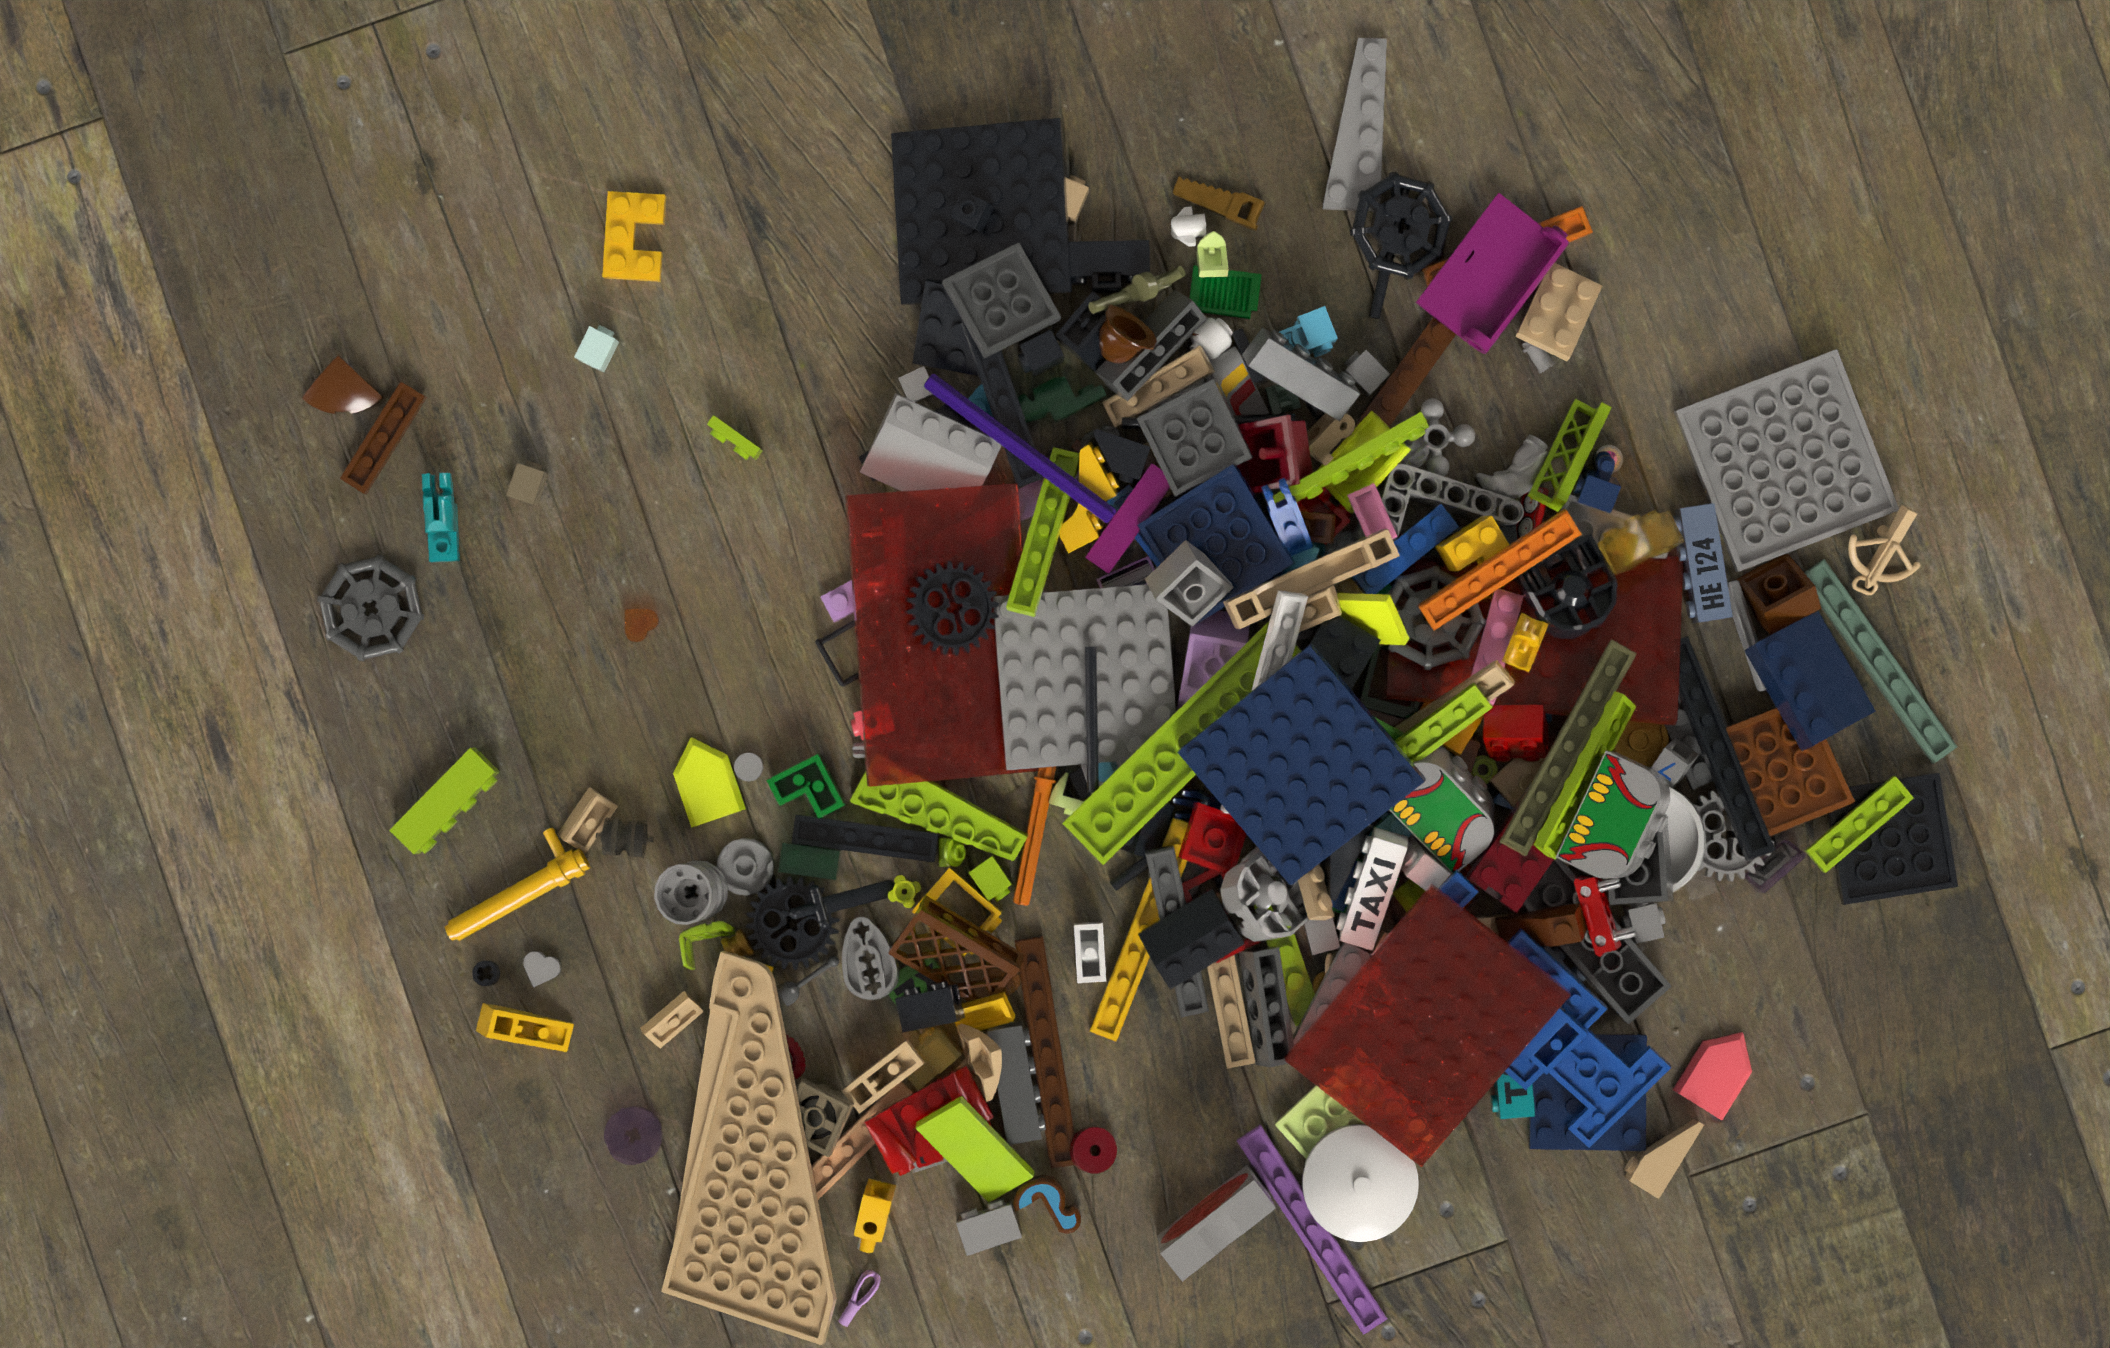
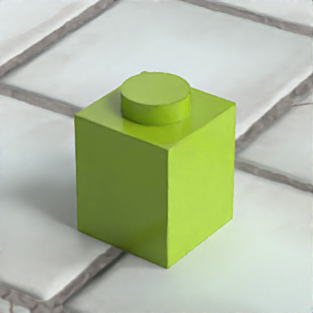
(991, 879)

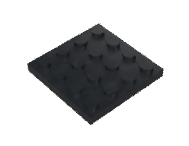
(1905, 853)

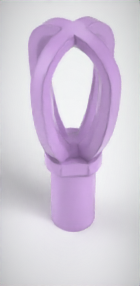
(854, 1305)

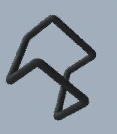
(819, 642)

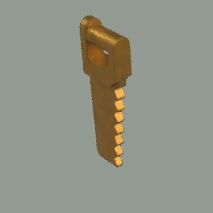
(1220, 202)

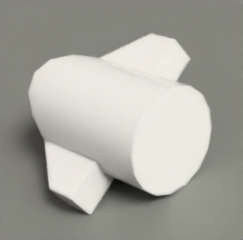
(1188, 227)

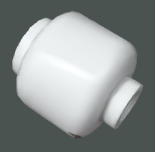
(1213, 337)

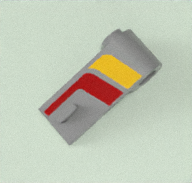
(1236, 384)

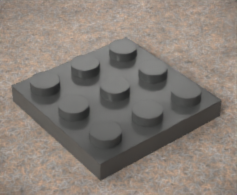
(1001, 300)
(1194, 437)

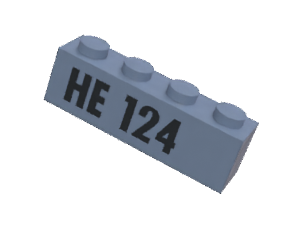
(1703, 564)

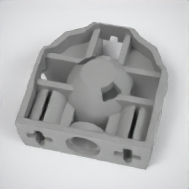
(1257, 884)

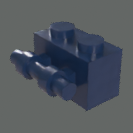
(1598, 487)

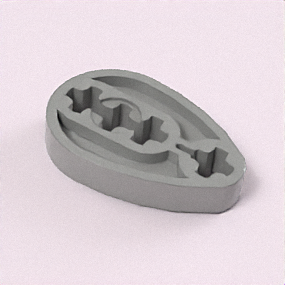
(853, 968)

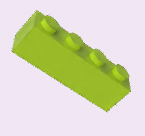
(444, 801)

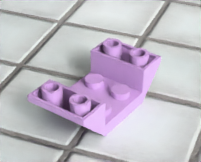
(1208, 650)

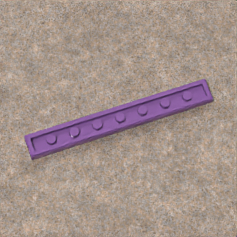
(1317, 1240)

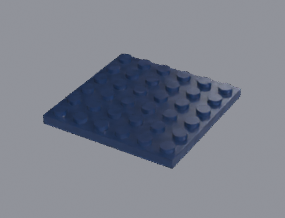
(1301, 764)

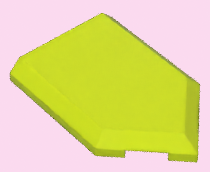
(707, 783)

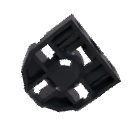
(1584, 562)

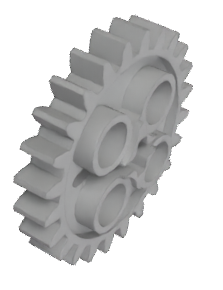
(1720, 864)

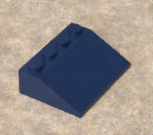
(1809, 680)

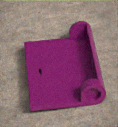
(1506, 266)

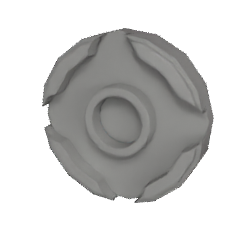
(746, 866)

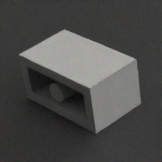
(988, 1227)

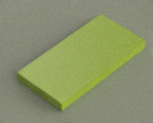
(975, 1149)

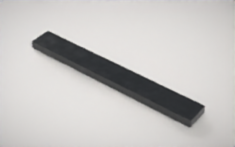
(1721, 757)

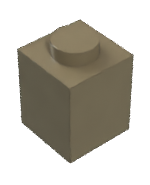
(527, 483)

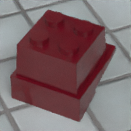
(1278, 452)

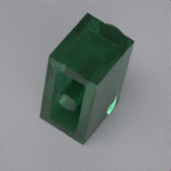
(810, 861)

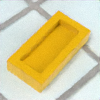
(987, 1012)

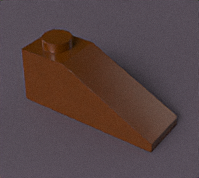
(1546, 926)

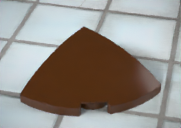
(341, 390)

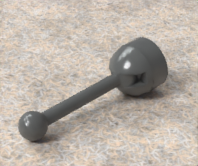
(790, 992)

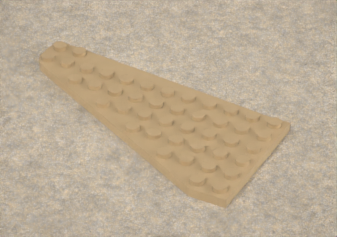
(748, 1199)

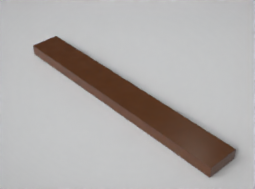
(1046, 1050)

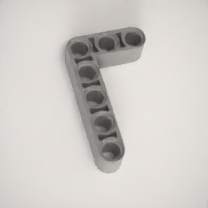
(1440, 486)

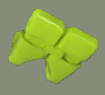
(701, 932)

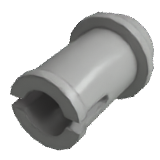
(1539, 357)

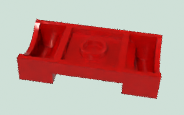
(895, 1126)

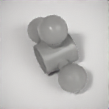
(1462, 435)

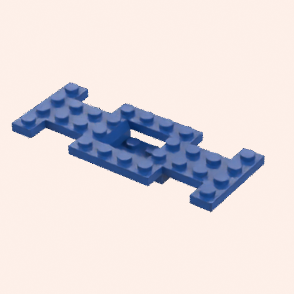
(1570, 1048)

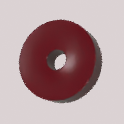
(1081, 1146)

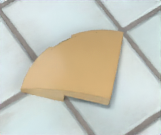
(983, 1058)

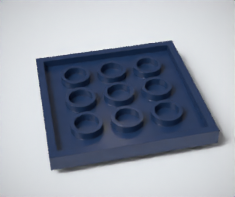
(1225, 525)
(1558, 1107)

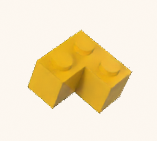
(1473, 542)

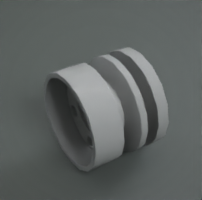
(676, 893)

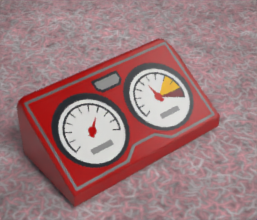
(1532, 513)

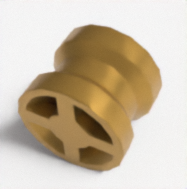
(738, 944)

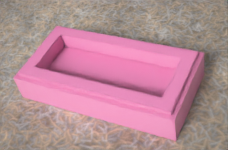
(1371, 511)

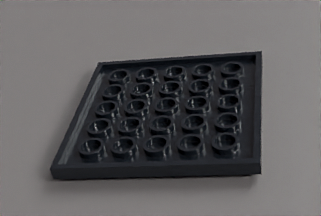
(1006, 164)

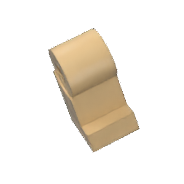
(1327, 434)

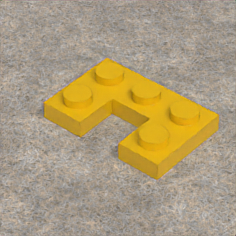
(622, 214)

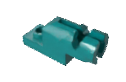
(440, 518)

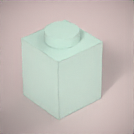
(597, 348)

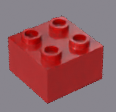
(1516, 732)

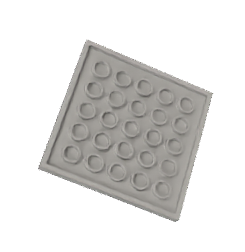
(1786, 460)
(1045, 674)

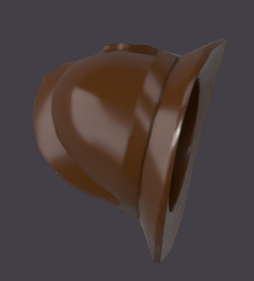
(1124, 335)

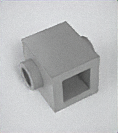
(1646, 921)

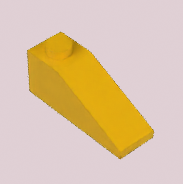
(524, 1028)

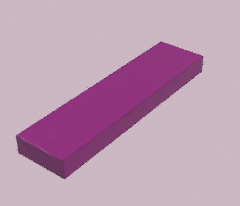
(1124, 524)

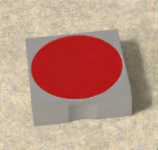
(1215, 1223)

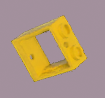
(940, 886)

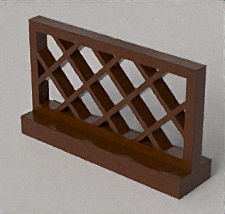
(964, 933)

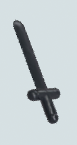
(823, 905)

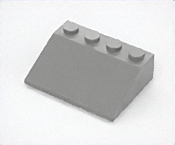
(927, 450)

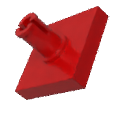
(1212, 839)

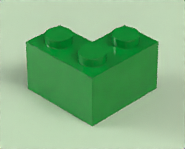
(808, 778)

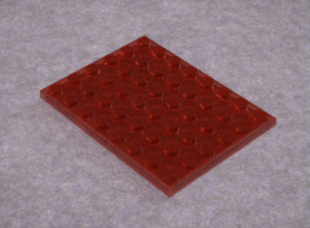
(1427, 1025)

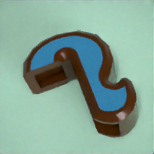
(1053, 1196)

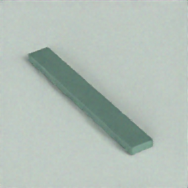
(1880, 663)

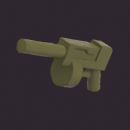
(1143, 288)

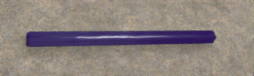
(1020, 448)

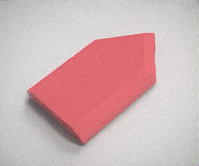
(1716, 1074)

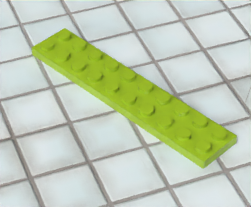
(1156, 769)

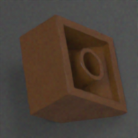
(1779, 593)

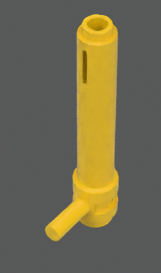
(556, 873)

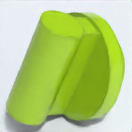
(951, 852)

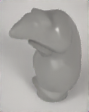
(1521, 474)

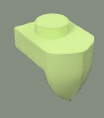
(1212, 256)
(1058, 799)

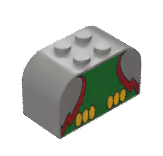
(1449, 811)
(1617, 818)

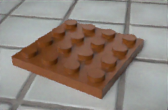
(1785, 781)

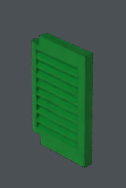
(1227, 295)

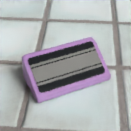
(1128, 575)

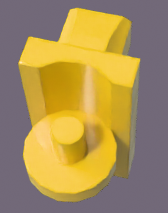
(1525, 642)

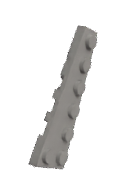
(1360, 133)

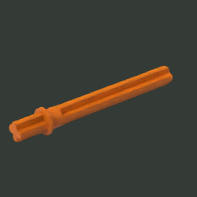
(1035, 829)

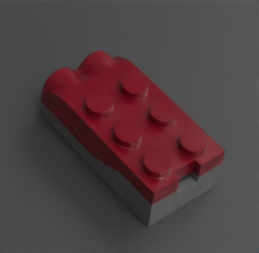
(1507, 873)

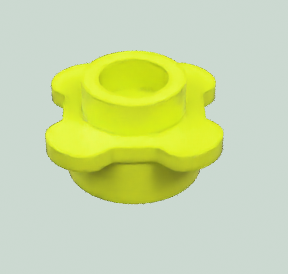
(911, 887)

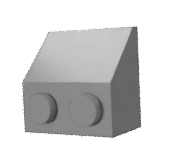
(1188, 583)

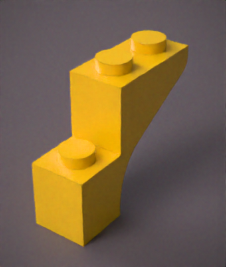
(1082, 525)

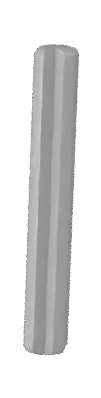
(1744, 625)

